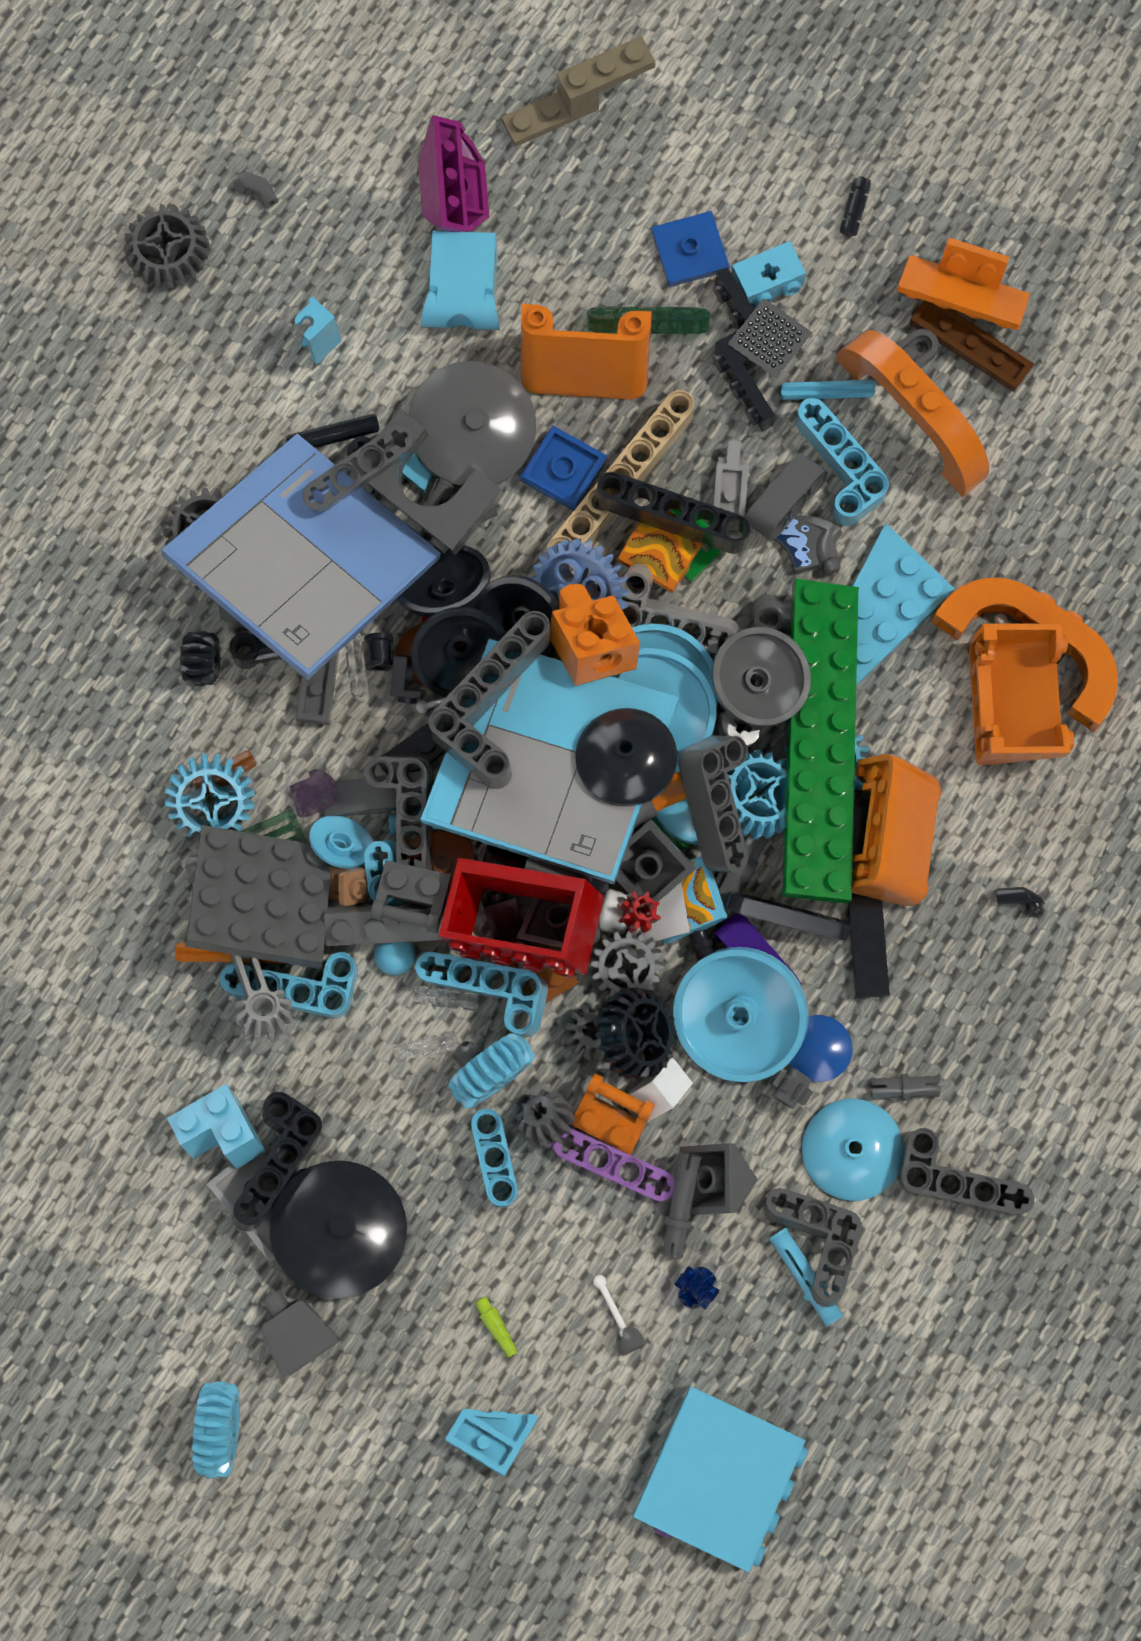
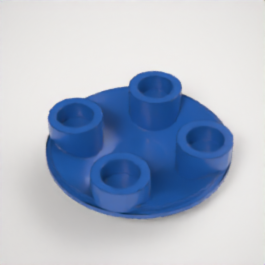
(824, 1050)

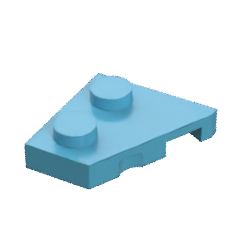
(491, 1436)

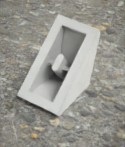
(662, 1089)

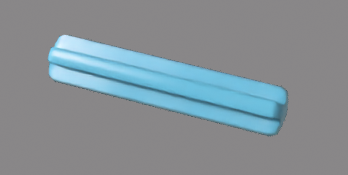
(827, 389)

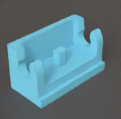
(323, 333)

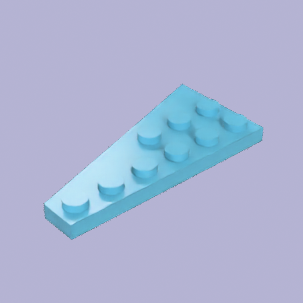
(893, 598)

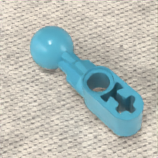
(393, 957)

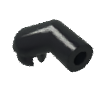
(1023, 896)

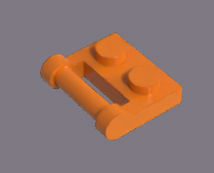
(608, 1121)

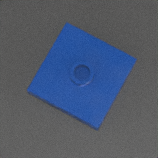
(690, 248)
(563, 468)

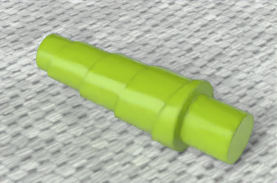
(496, 1326)

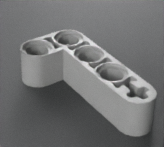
(677, 616)

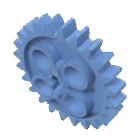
(555, 572)

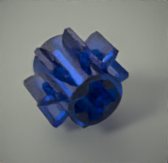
(696, 1287)

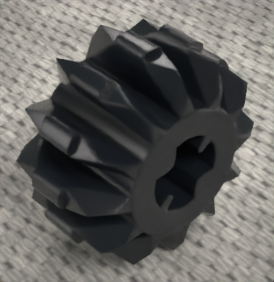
(200, 658)

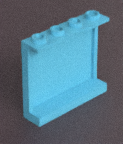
(721, 1479)

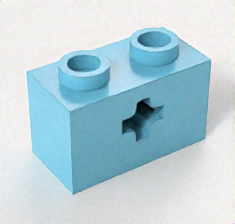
(777, 263)

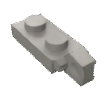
(731, 480)

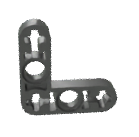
(827, 1229)

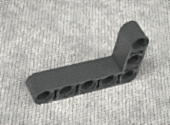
(486, 695)

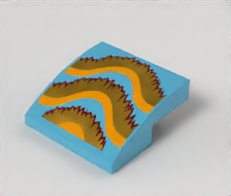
(701, 900)

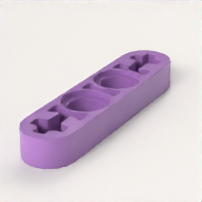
(612, 1169)

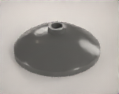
(775, 663)

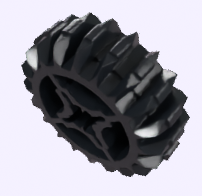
(645, 1031)

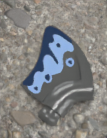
(811, 544)

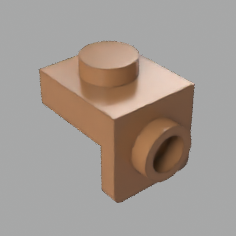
(348, 885)

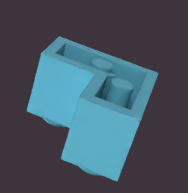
(215, 1121)

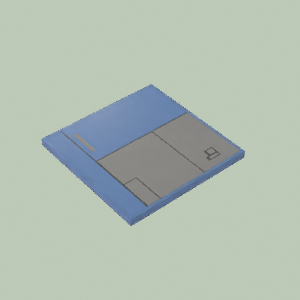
(296, 573)

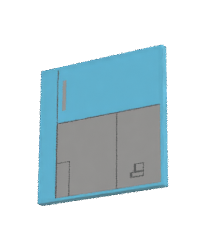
(545, 805)

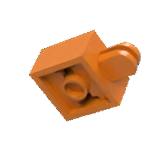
(592, 636)

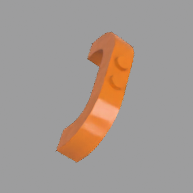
(924, 402)
(1031, 607)

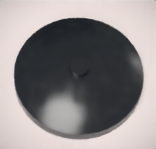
(338, 1230)

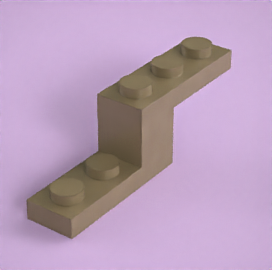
(579, 91)

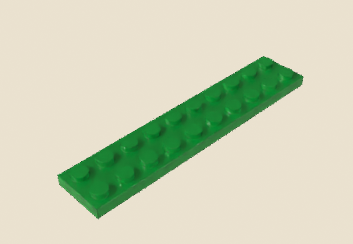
(822, 746)

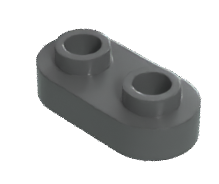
(923, 337)

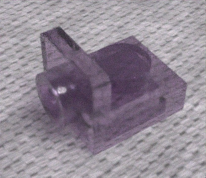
(314, 793)

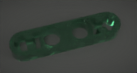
(663, 319)

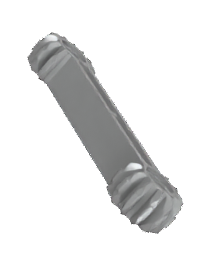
(255, 1000)

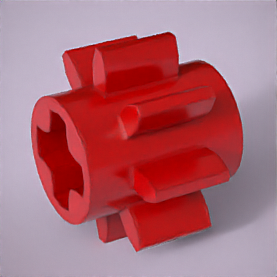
(648, 911)

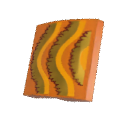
(662, 552)

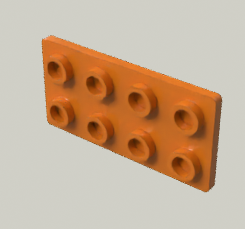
(966, 282)

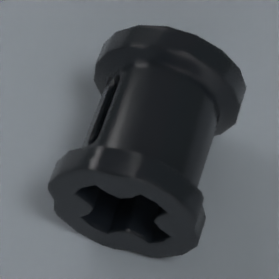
(379, 651)

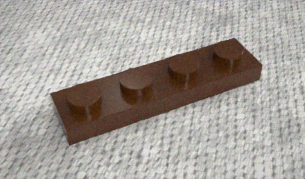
(973, 345)

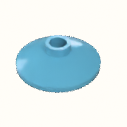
(339, 841)

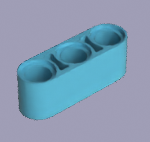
(488, 1142)

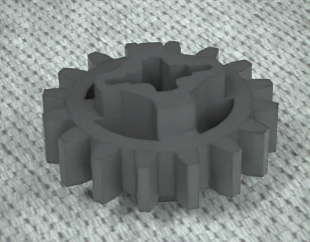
(638, 958)

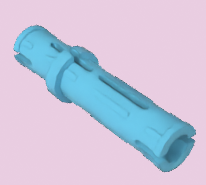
(803, 1273)

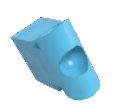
(462, 281)

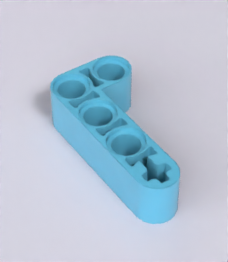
(837, 455)
(481, 984)
(318, 990)

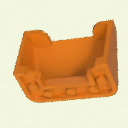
(584, 361)
(1017, 693)
(897, 830)

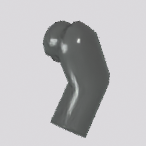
(248, 181)

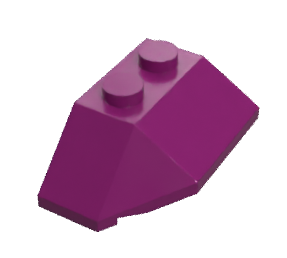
(452, 178)

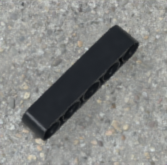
(682, 525)

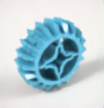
(195, 799)
(769, 817)
(491, 1070)
(216, 1429)

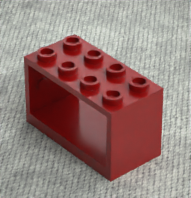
(464, 902)

